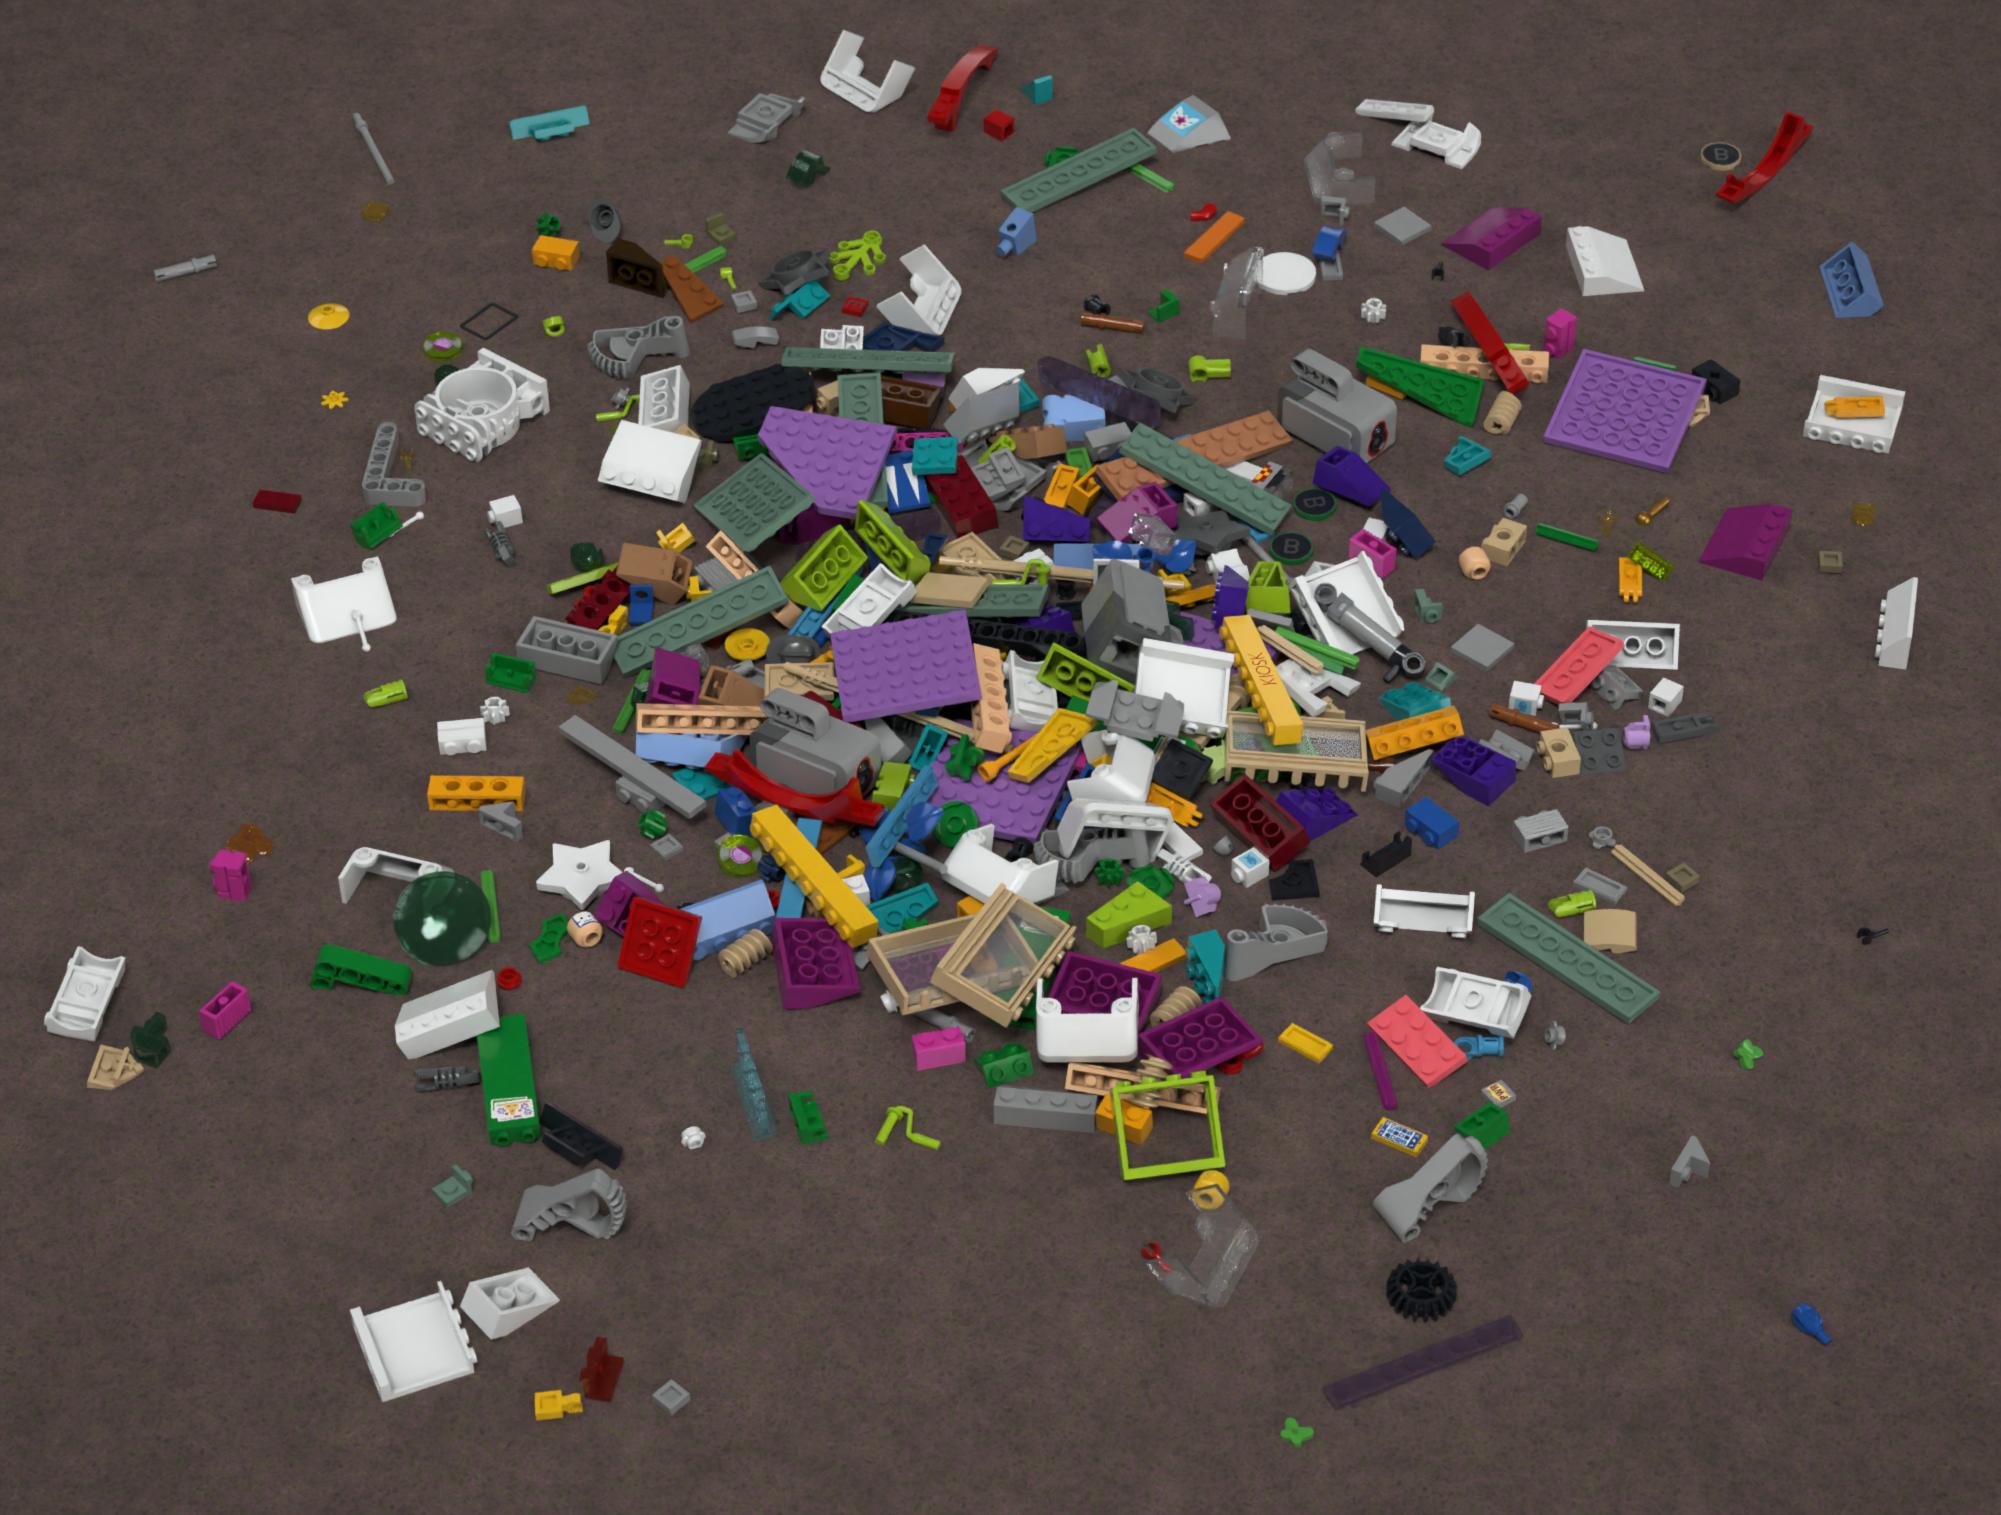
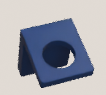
(641, 608)

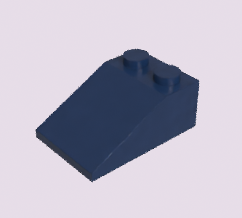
(1405, 526)

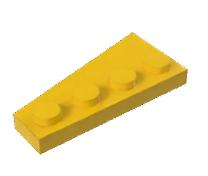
(1050, 743)

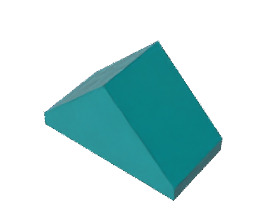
(1039, 90)
(928, 746)

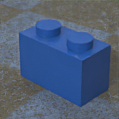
(734, 811)
(1431, 823)

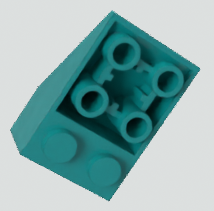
(1413, 701)
(1206, 964)

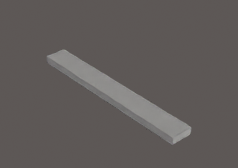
(632, 767)

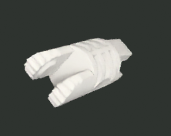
(1181, 867)

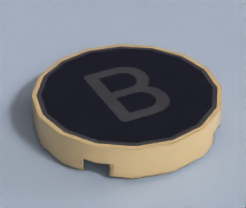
(1720, 156)

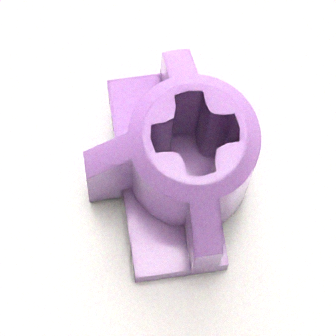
(1637, 734)
(1202, 896)

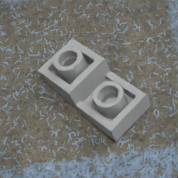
(749, 336)

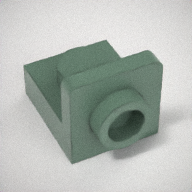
(1425, 609)
(454, 1188)

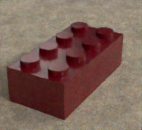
(962, 500)
(1260, 822)

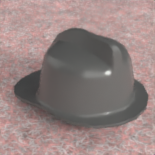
(603, 213)
(792, 649)

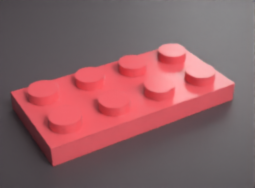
(1579, 665)
(1417, 1041)

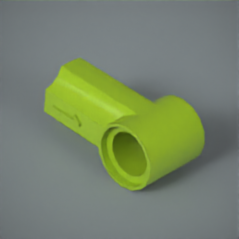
(1203, 369)

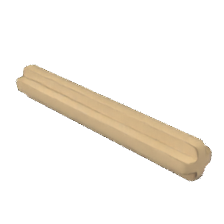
(1290, 649)
(1647, 875)

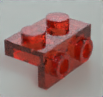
(601, 1372)

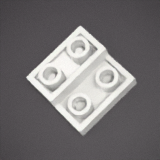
(848, 338)

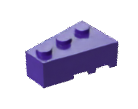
(1052, 523)

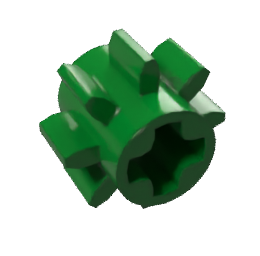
(548, 225)
(652, 823)
(1109, 872)

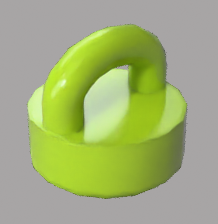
(554, 322)

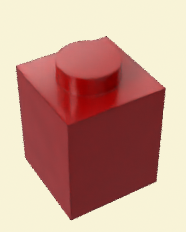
(999, 125)

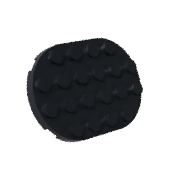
(742, 403)

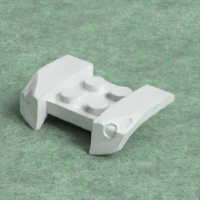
(1441, 141)

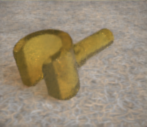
(407, 458)

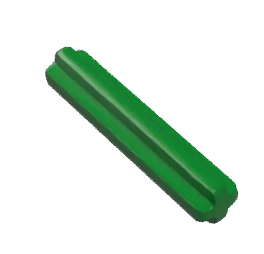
(1567, 537)

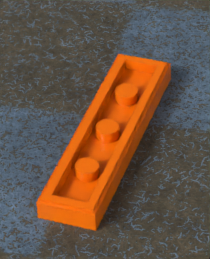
(1214, 237)

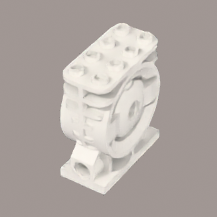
(481, 405)

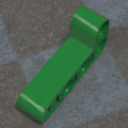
(359, 970)

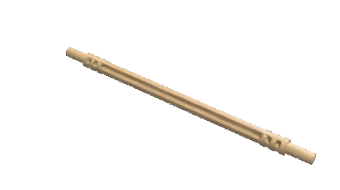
(1018, 568)
(830, 682)

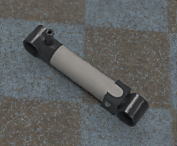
(1344, 612)

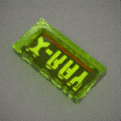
(1650, 561)

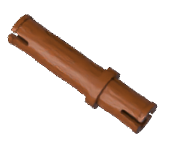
(1116, 323)
(1520, 719)

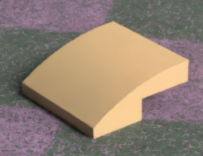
(1611, 930)

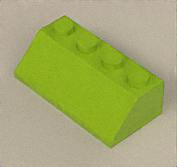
(890, 543)
(824, 569)
(1075, 674)

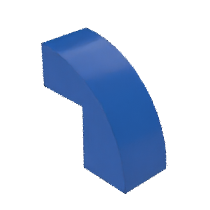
(1328, 242)

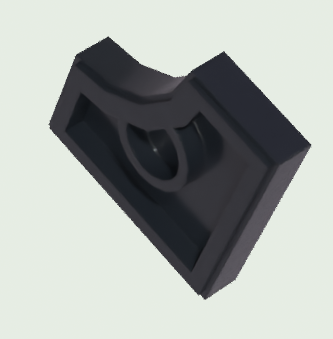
(1296, 883)

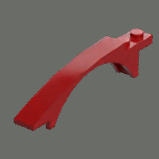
(947, 106)
(1789, 137)
(1490, 342)
(841, 804)

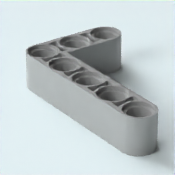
(376, 482)

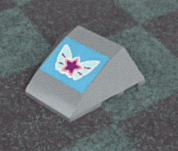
(1188, 126)

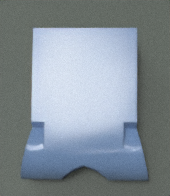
(1073, 415)

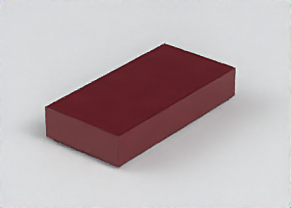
(277, 501)

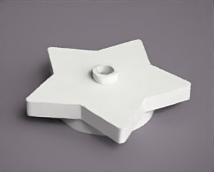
(579, 872)

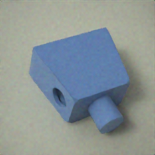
(1016, 233)

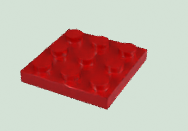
(659, 941)

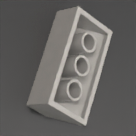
(985, 414)
(567, 649)
(1045, 1108)

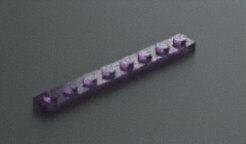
(1422, 1362)

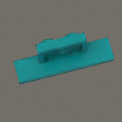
(550, 123)
(803, 301)

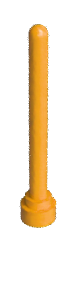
(989, 770)

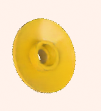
(328, 316)
(746, 644)

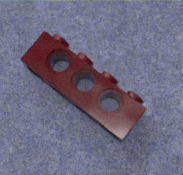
(601, 603)

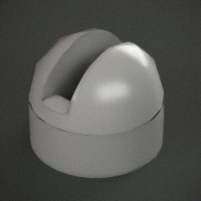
(1223, 847)

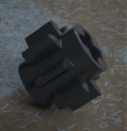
(1299, 622)
(1309, 784)

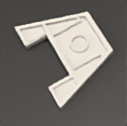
(1303, 684)

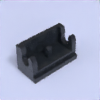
(1387, 856)

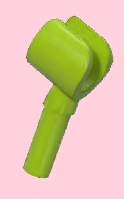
(684, 243)
(726, 274)

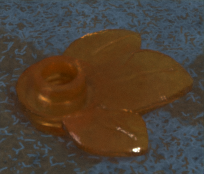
(252, 844)

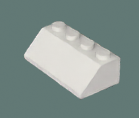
(664, 399)
(1896, 625)
(1645, 643)

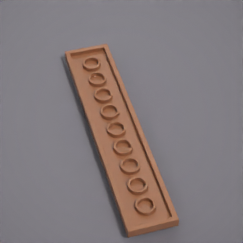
(1221, 445)

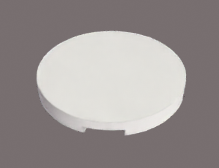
(1287, 273)

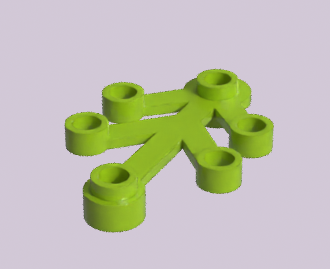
(872, 241)

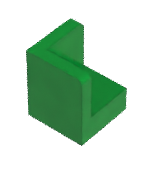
(1168, 307)

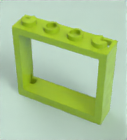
(1172, 1081)

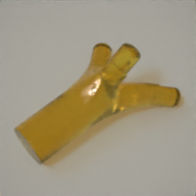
(1607, 523)

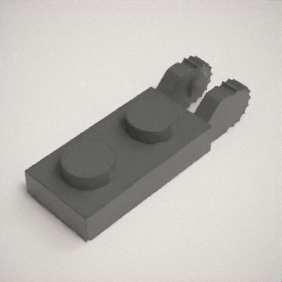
(1684, 727)

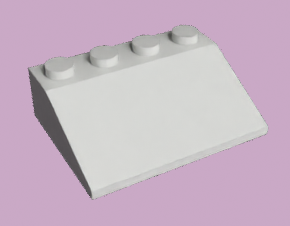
(1601, 262)
(650, 461)
(448, 1016)

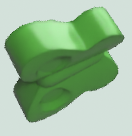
(1747, 1053)
(1295, 1433)

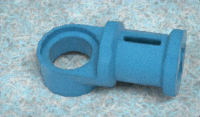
(1481, 1045)

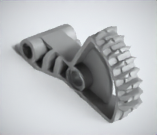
(634, 343)
(1092, 847)
(1275, 943)
(1437, 1180)
(574, 1203)

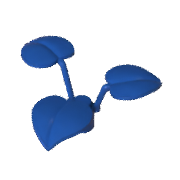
(1178, 561)
(921, 822)

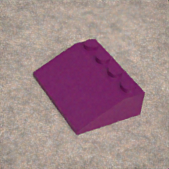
(1495, 235)
(1748, 539)
(811, 962)
(1093, 985)
(1199, 1038)

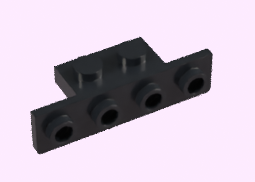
(577, 1139)

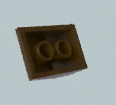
(634, 268)

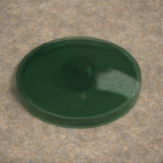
(442, 918)

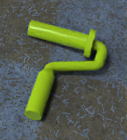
(618, 415)
(1041, 568)
(895, 1114)

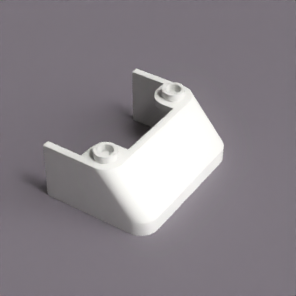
(844, 78)
(936, 294)
(1125, 778)
(1115, 814)
(382, 863)
(980, 871)
(1424, 911)
(1087, 1036)

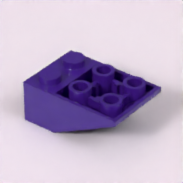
(1348, 476)
(1229, 595)
(1050, 618)
(1476, 769)
(1316, 809)

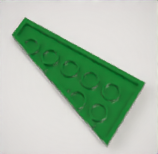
(1440, 389)

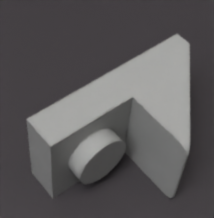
(501, 819)
(1690, 1160)

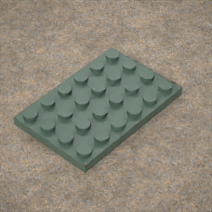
(754, 503)

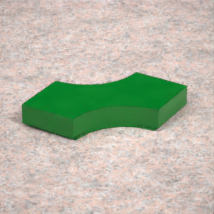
(548, 944)

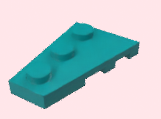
(898, 908)

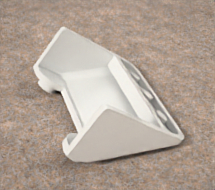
(329, 605)

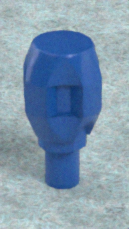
(1810, 1322)

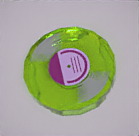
(442, 346)
(739, 856)

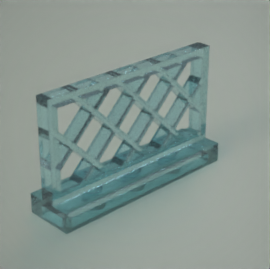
(751, 1092)

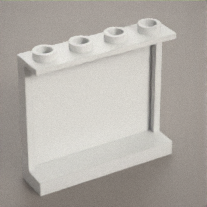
(1858, 432)
(1359, 583)
(1192, 676)
(414, 1344)

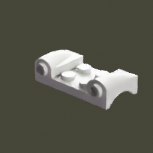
(871, 601)
(1030, 698)
(84, 995)
(1477, 1002)

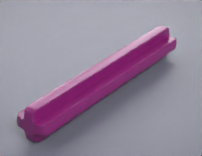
(1380, 1071)

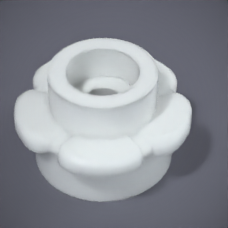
(889, 1002)
(692, 1137)

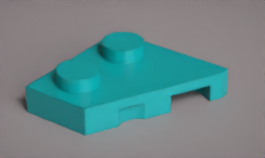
(1466, 456)

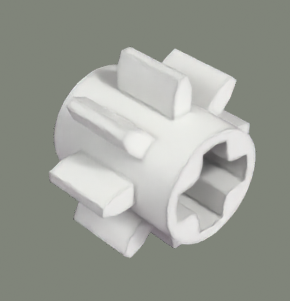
(1373, 310)
(494, 710)
(1141, 939)

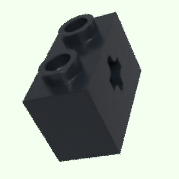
(1720, 383)

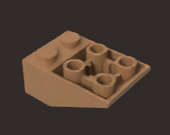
(1035, 441)
(658, 567)
(729, 689)

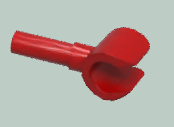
(1155, 1248)

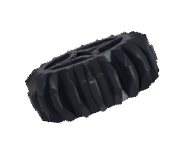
(1421, 1296)

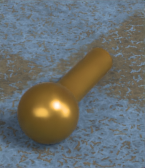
(1646, 518)

